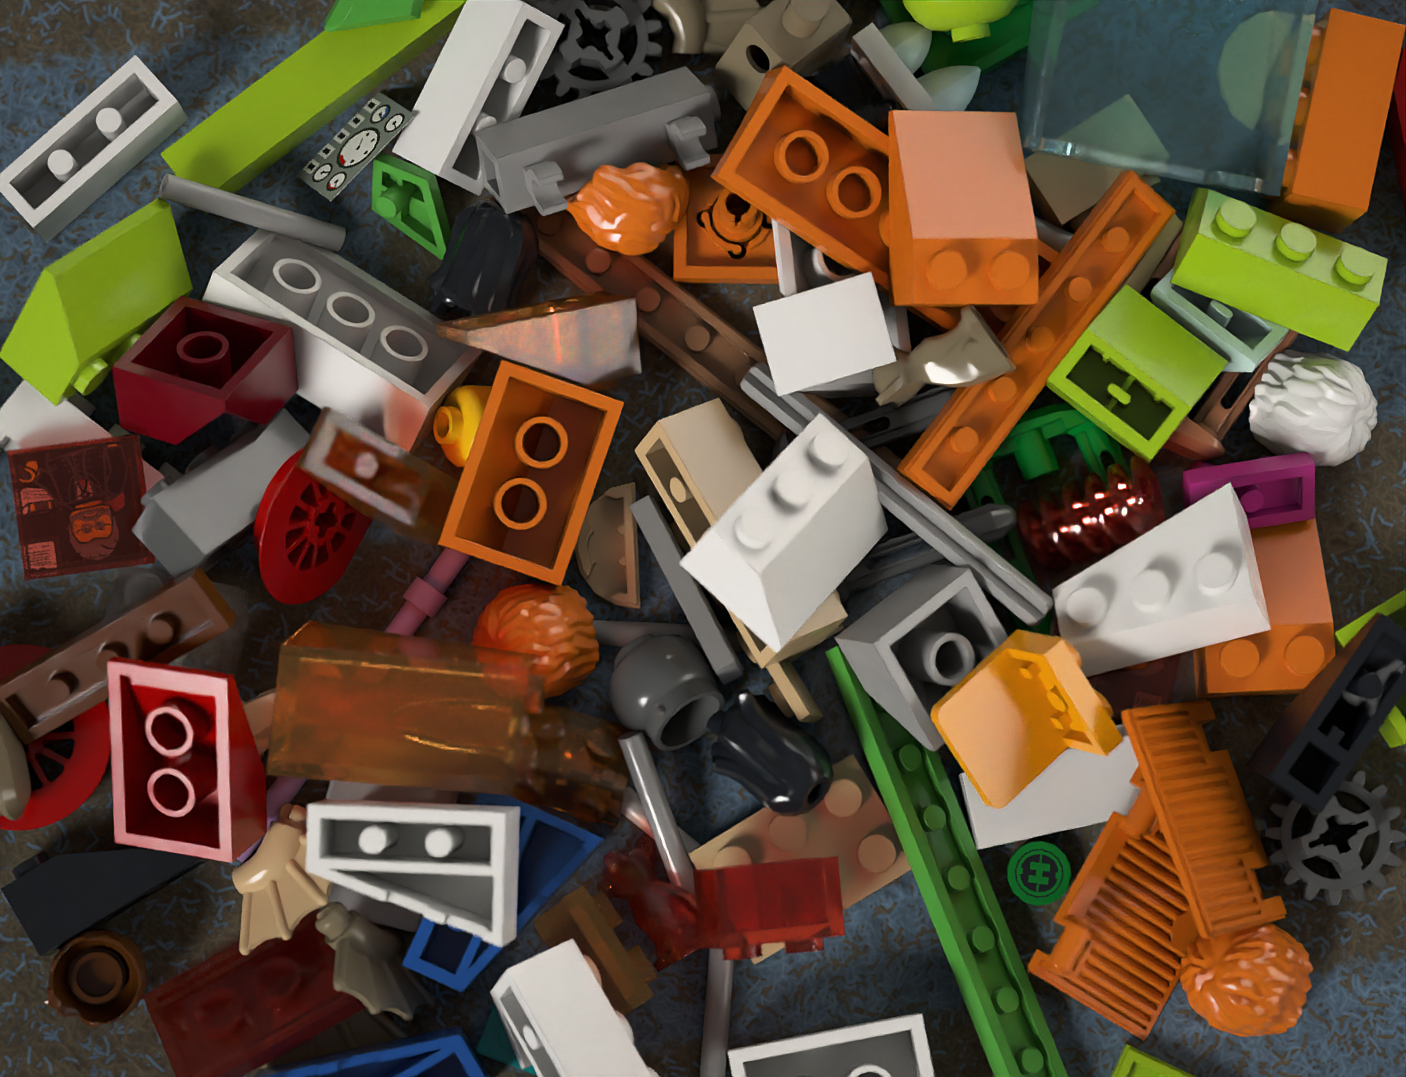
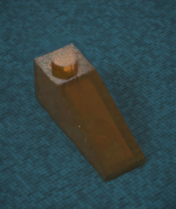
(573, 337)
(378, 477)

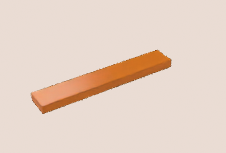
(1038, 339)

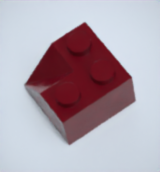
(202, 365)

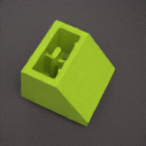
(1136, 373)

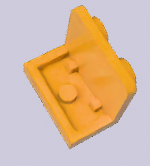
(1022, 714)

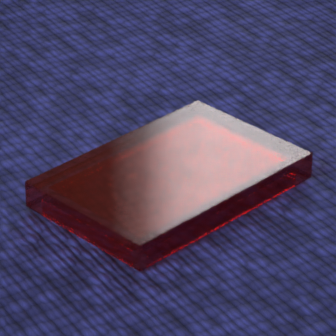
(250, 1007)

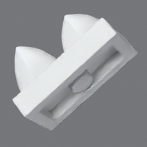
(894, 55)

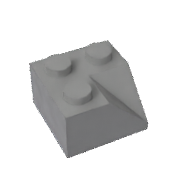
(922, 645)

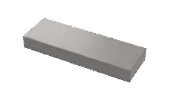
(687, 590)

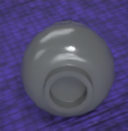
(664, 689)

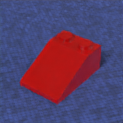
(183, 761)

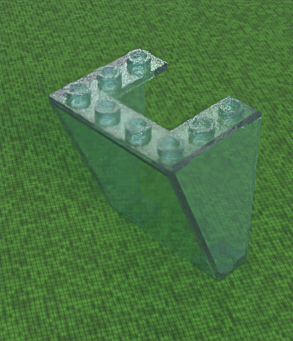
(1168, 86)

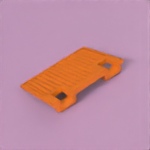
(1202, 817)
(1123, 923)

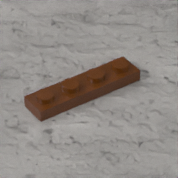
(76, 673)

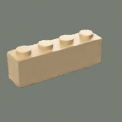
(700, 472)

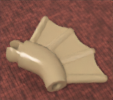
(276, 882)

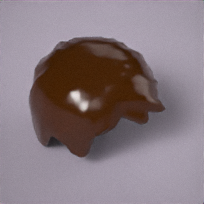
(97, 977)

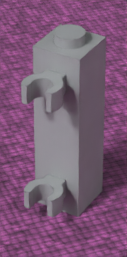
(561, 147)

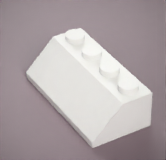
(352, 334)

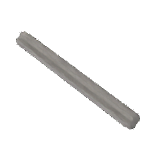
(914, 507)

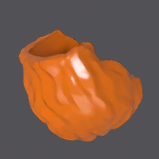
(631, 206)
(546, 623)
(1247, 980)

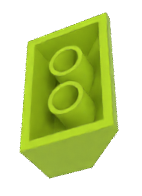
(1277, 269)
(98, 304)

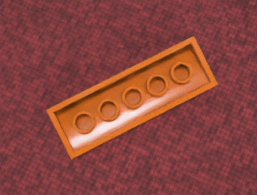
(827, 182)

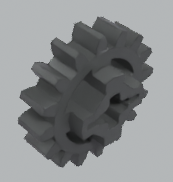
(617, 26)
(1343, 864)

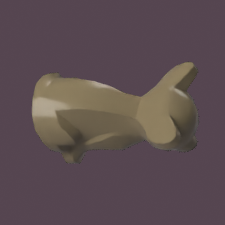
(953, 359)

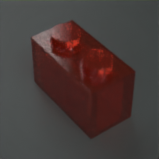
(769, 904)

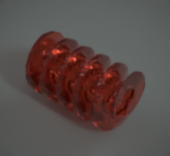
(1092, 520)

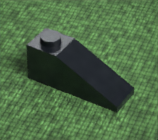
(1335, 716)
(86, 889)

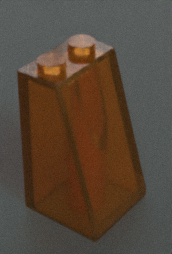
(403, 711)

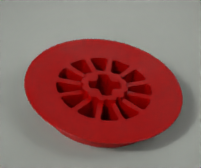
(304, 535)
(81, 771)

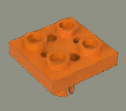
(703, 252)

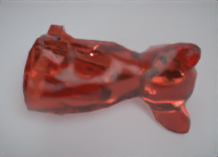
(658, 908)

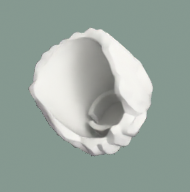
(1313, 407)

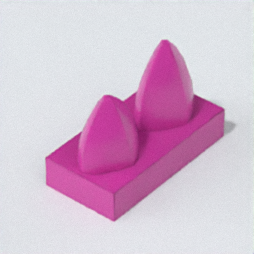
(1268, 488)

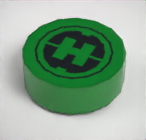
(1038, 873)

